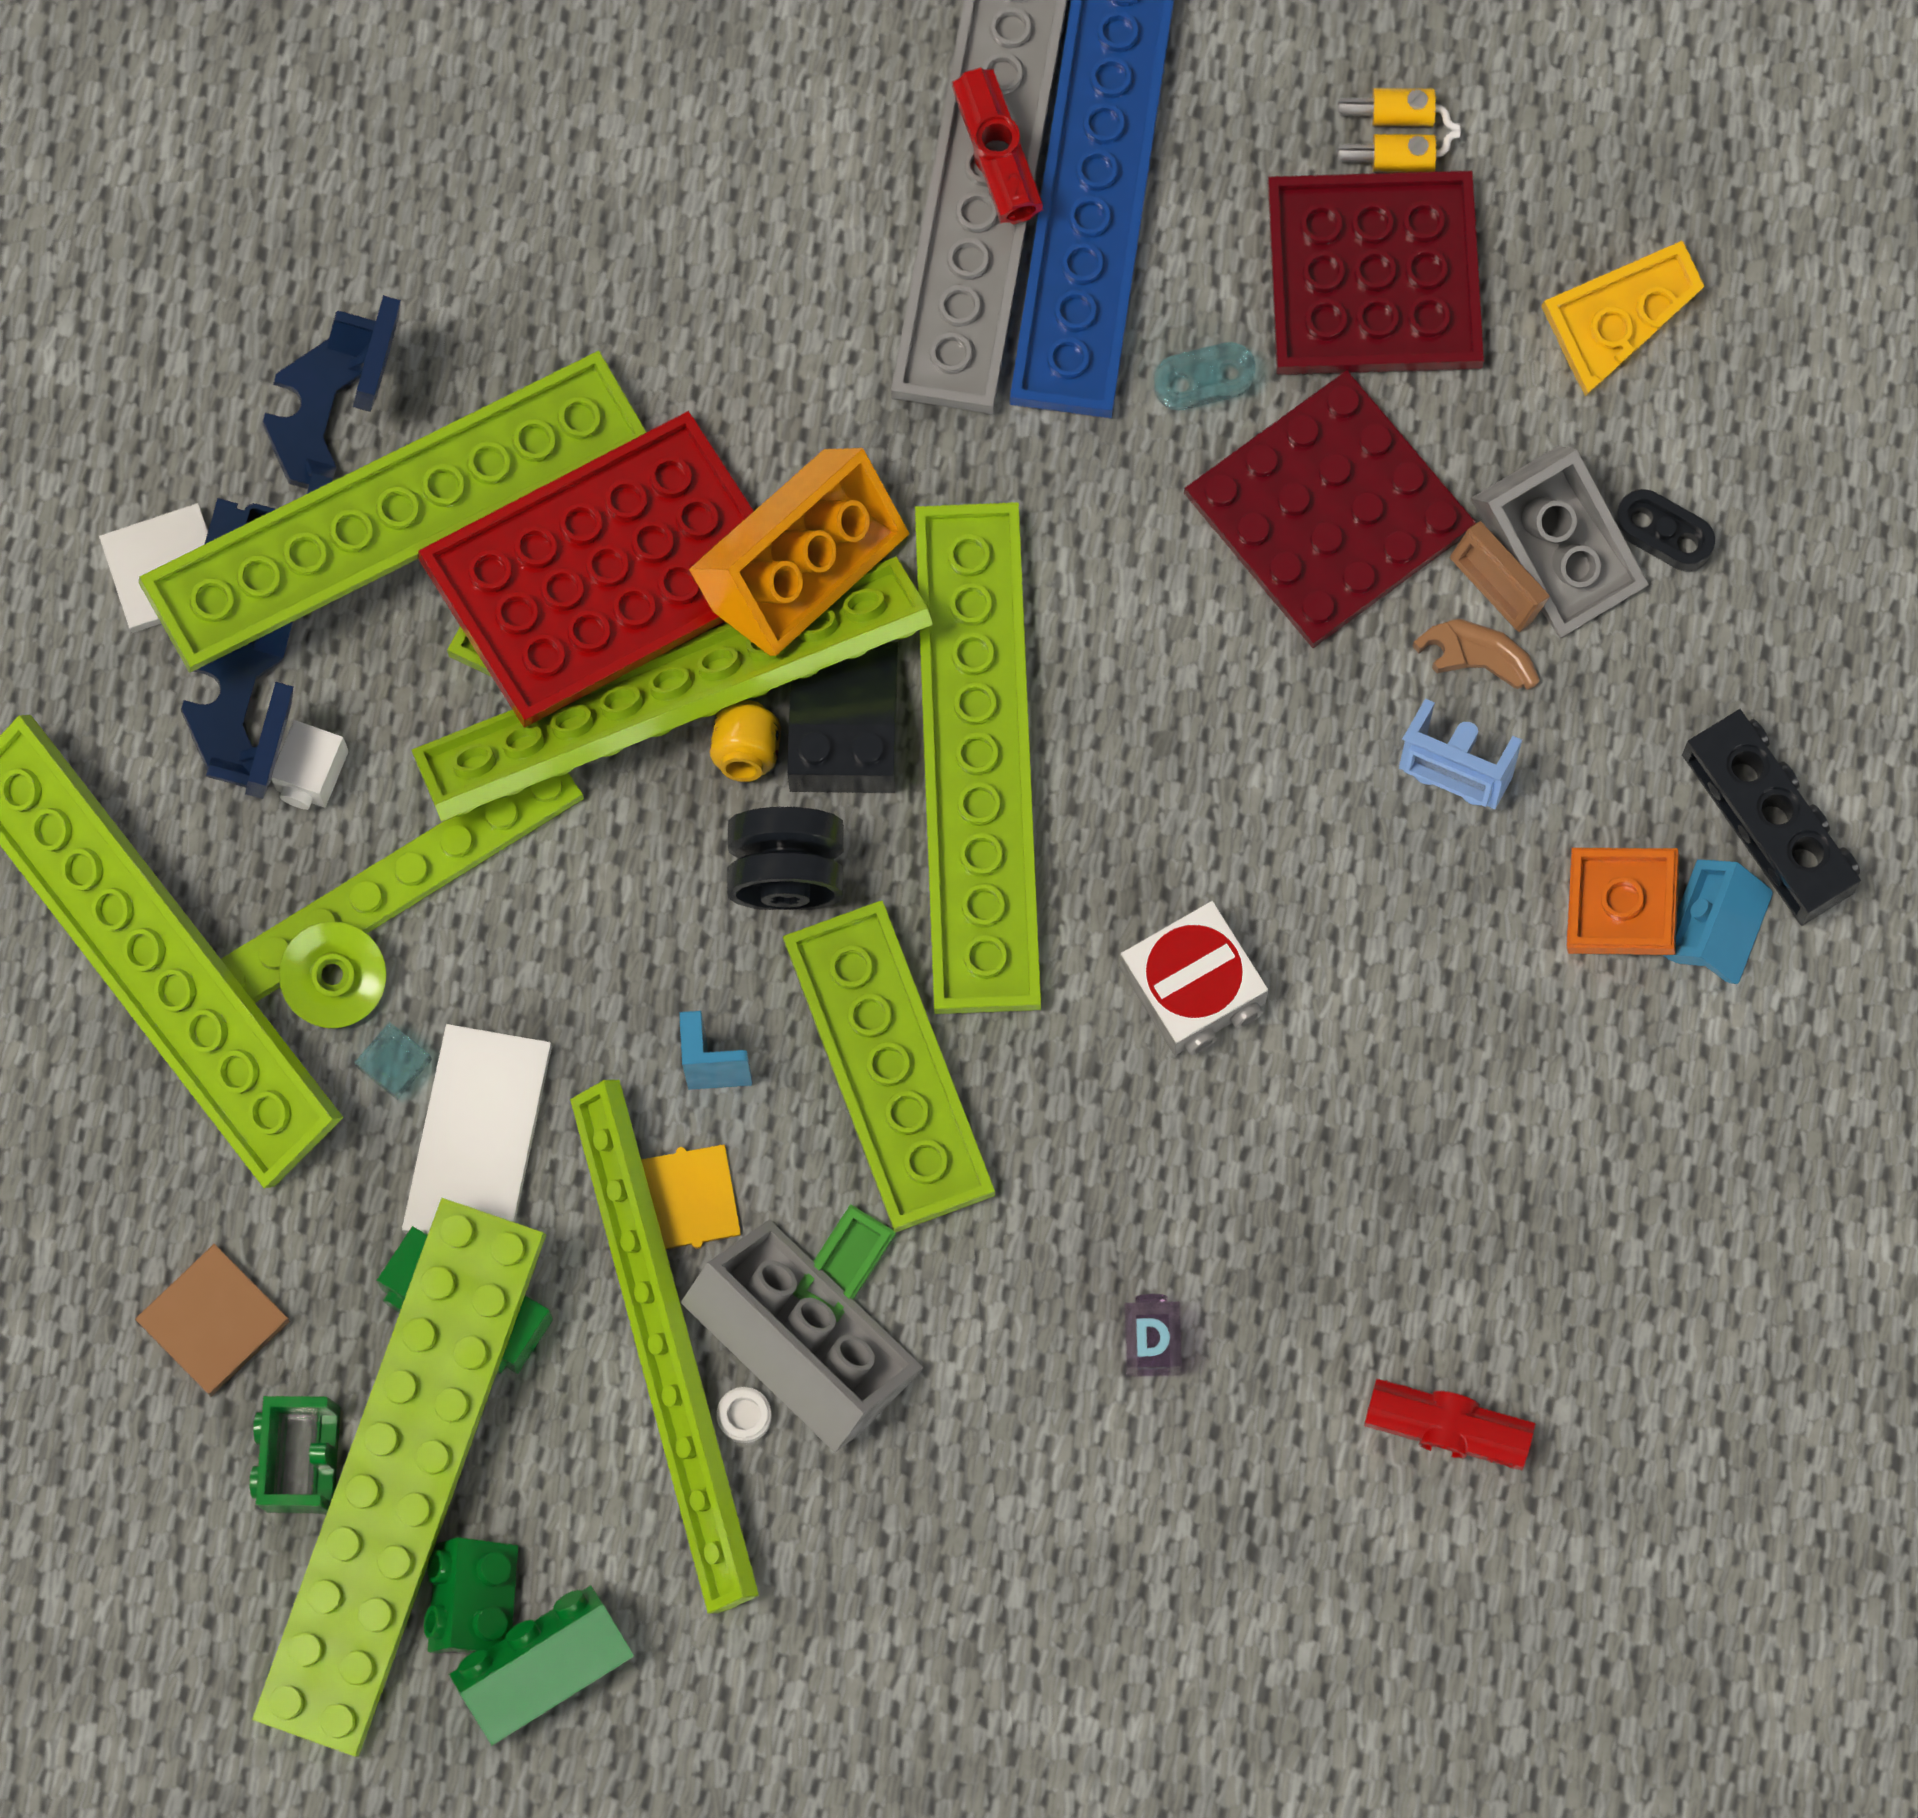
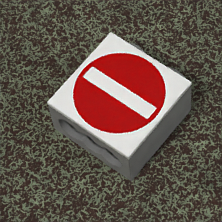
(1194, 980)

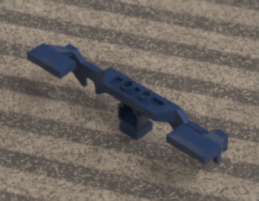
(353, 351)

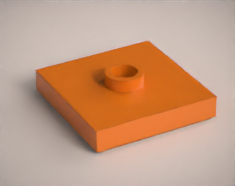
(1623, 901)

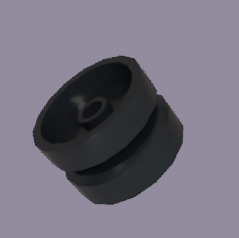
(785, 858)

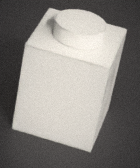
(309, 765)

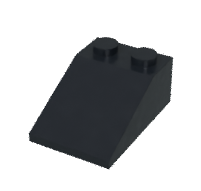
(845, 726)

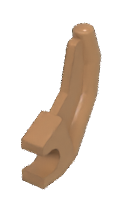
(1479, 647)

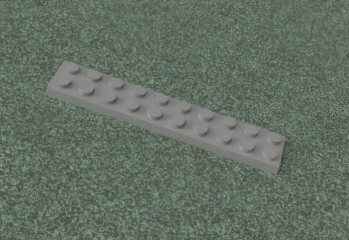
(964, 254)

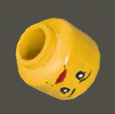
(745, 741)

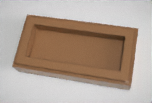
(1499, 576)

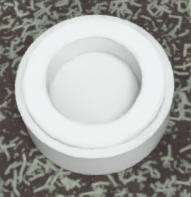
(743, 1415)

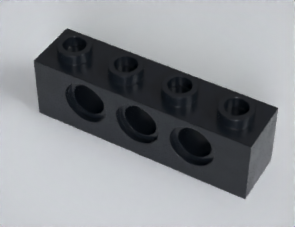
(1803, 889)

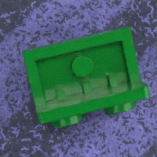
(470, 1595)

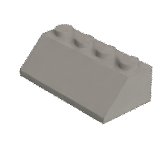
(820, 1368)

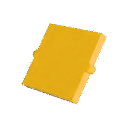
(692, 1196)

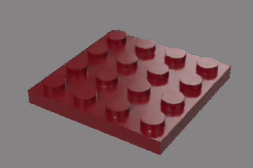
(1375, 272)
(1329, 508)

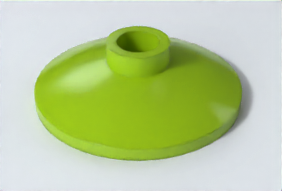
(337, 1003)

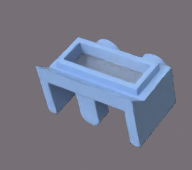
(1452, 765)

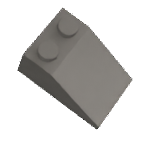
(1563, 537)

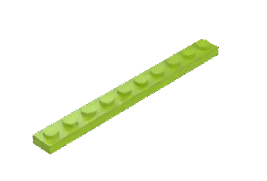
(664, 1347)

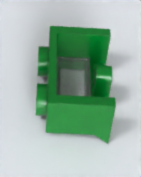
(296, 1454)

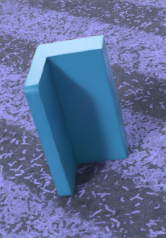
(1720, 918)
(707, 1068)

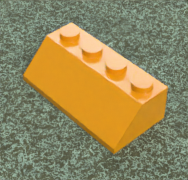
(801, 549)

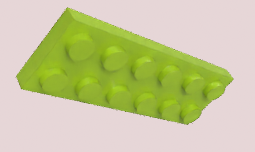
(888, 1066)

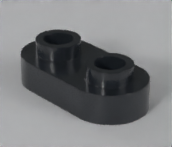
(1667, 527)

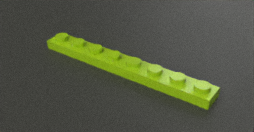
(407, 875)

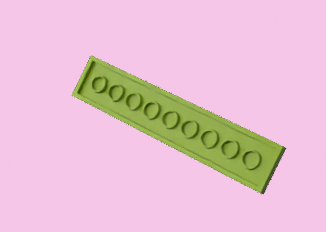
(386, 512)
(669, 691)
(977, 760)
(156, 959)
(399, 1477)

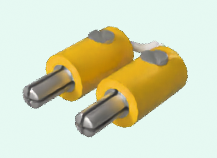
(1398, 151)

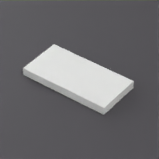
(478, 1124)

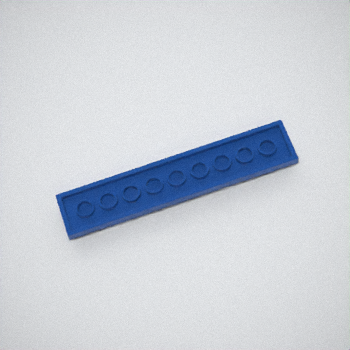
(1091, 206)

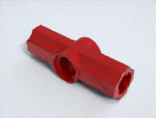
(1005, 170)
(1450, 1424)

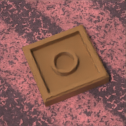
(212, 1320)

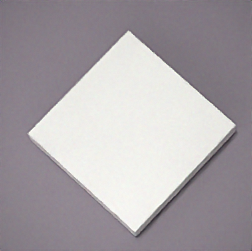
(144, 548)

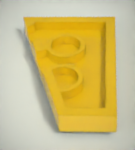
(1620, 311)

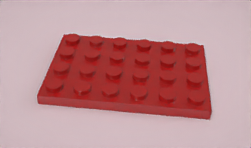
(591, 568)

